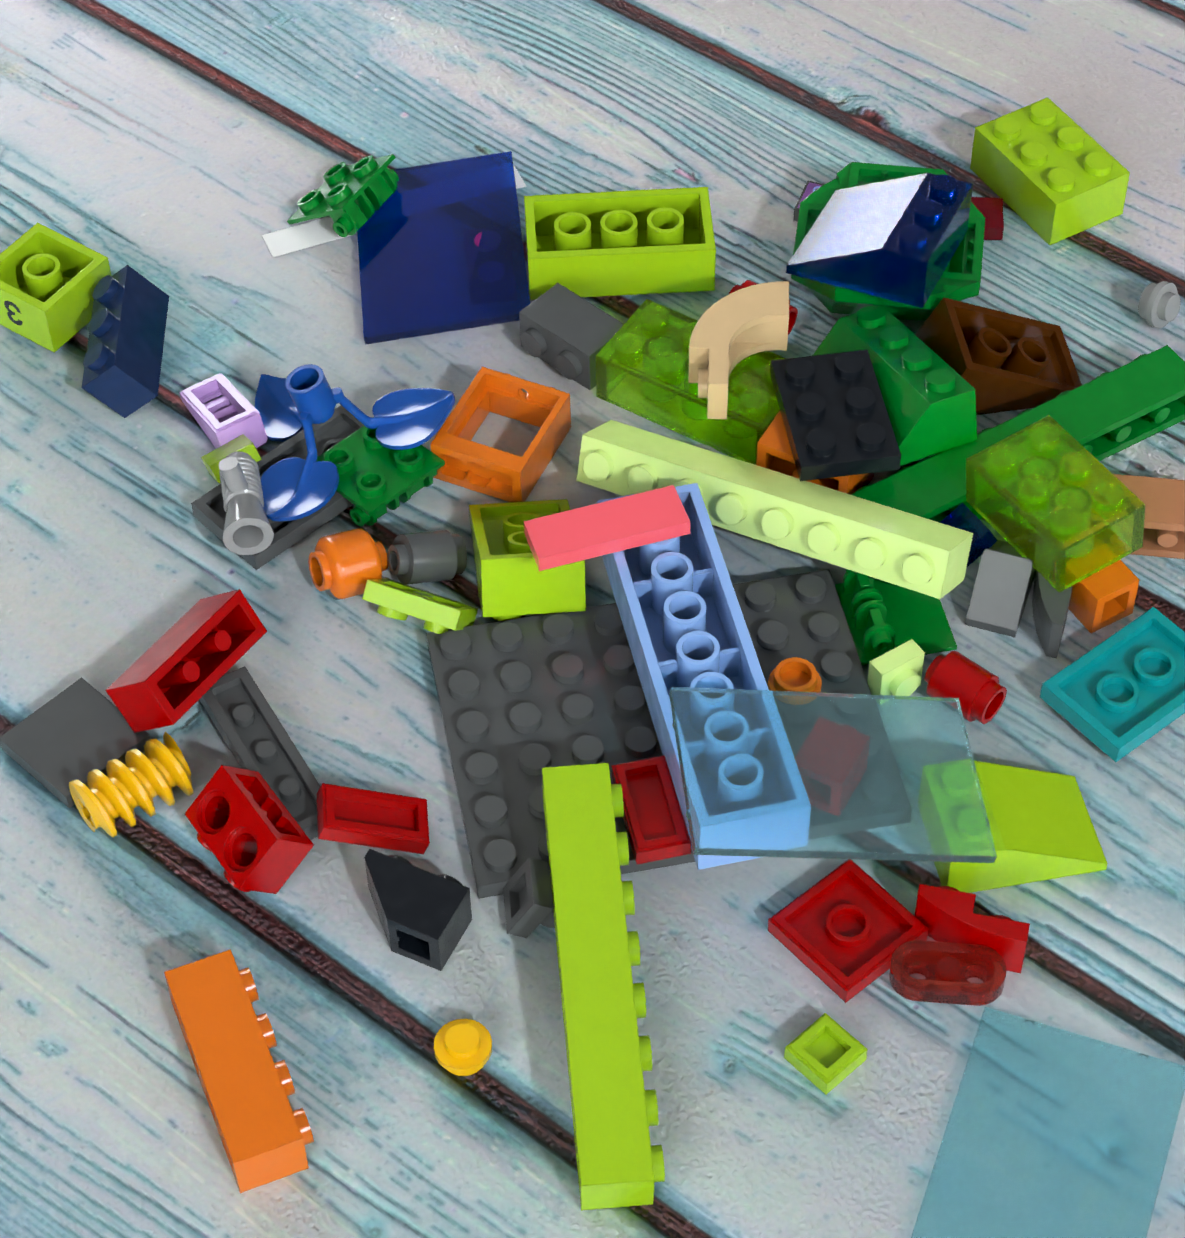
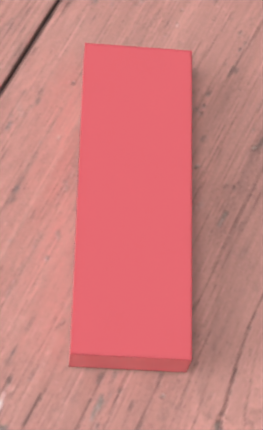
(606, 527)

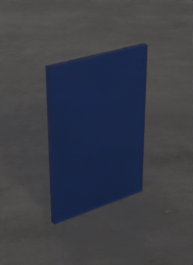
(422, 258)

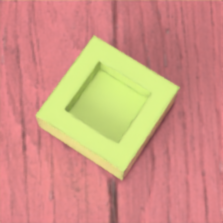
(897, 670)

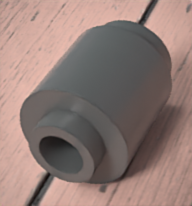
(427, 556)

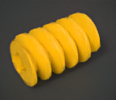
(132, 785)

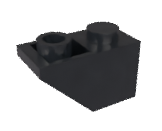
(417, 909)

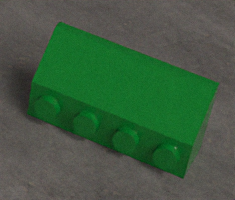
(923, 395)

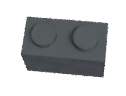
(566, 333)

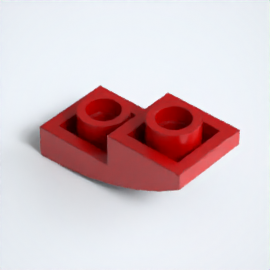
(951, 919)

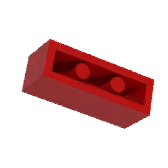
(186, 661)

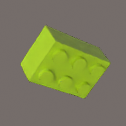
(1049, 170)

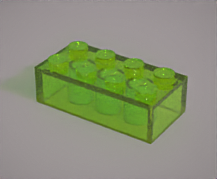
(648, 374)

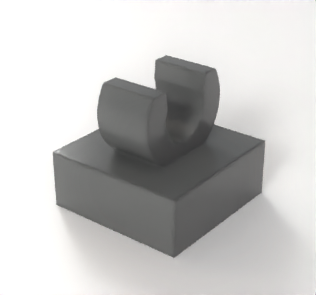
(529, 898)

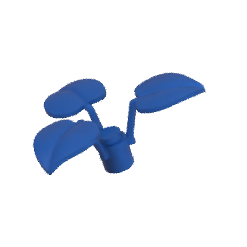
(304, 398)

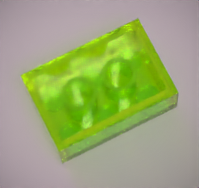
(1055, 503)

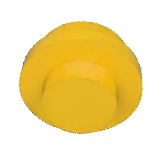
(463, 1046)

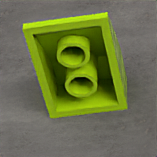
(507, 571)
(1036, 830)

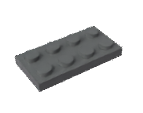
(210, 507)

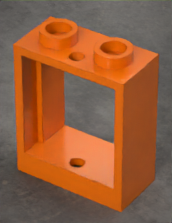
(494, 470)

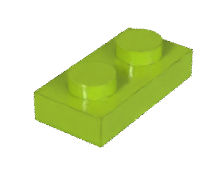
(401, 600)

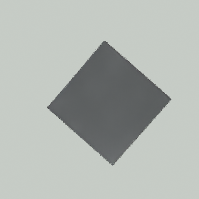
(70, 738)

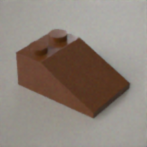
(1000, 354)

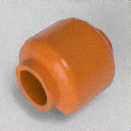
(346, 562)

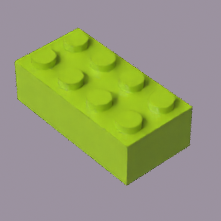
(621, 242)

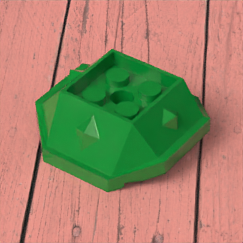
(958, 281)

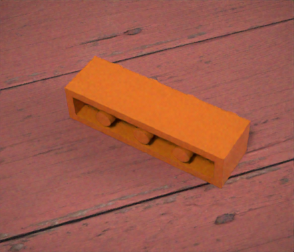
(237, 1070)

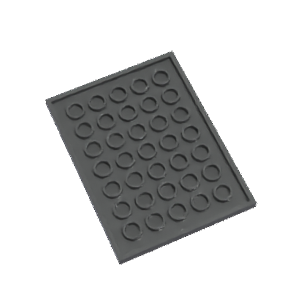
(571, 695)

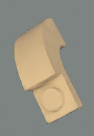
(731, 330)

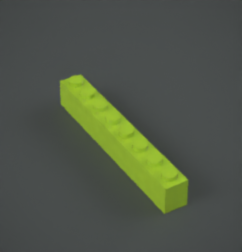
(598, 989)

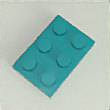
(1124, 685)

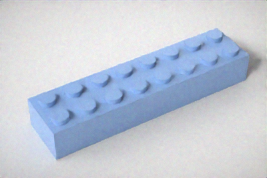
(683, 627)

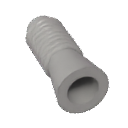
(246, 523)

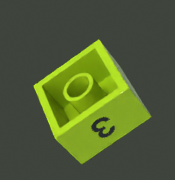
(48, 286)

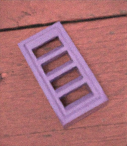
(225, 416)

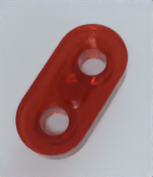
(946, 972)

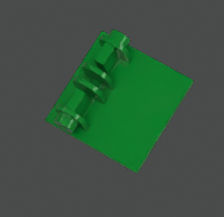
(349, 194)
(379, 476)
(890, 615)

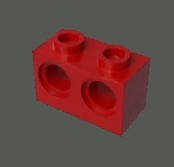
(248, 830)

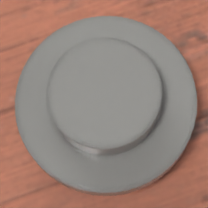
(1159, 304)

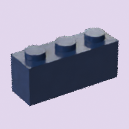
(125, 341)

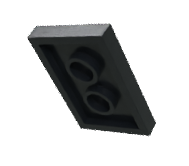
(834, 415)

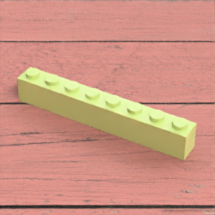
(782, 509)

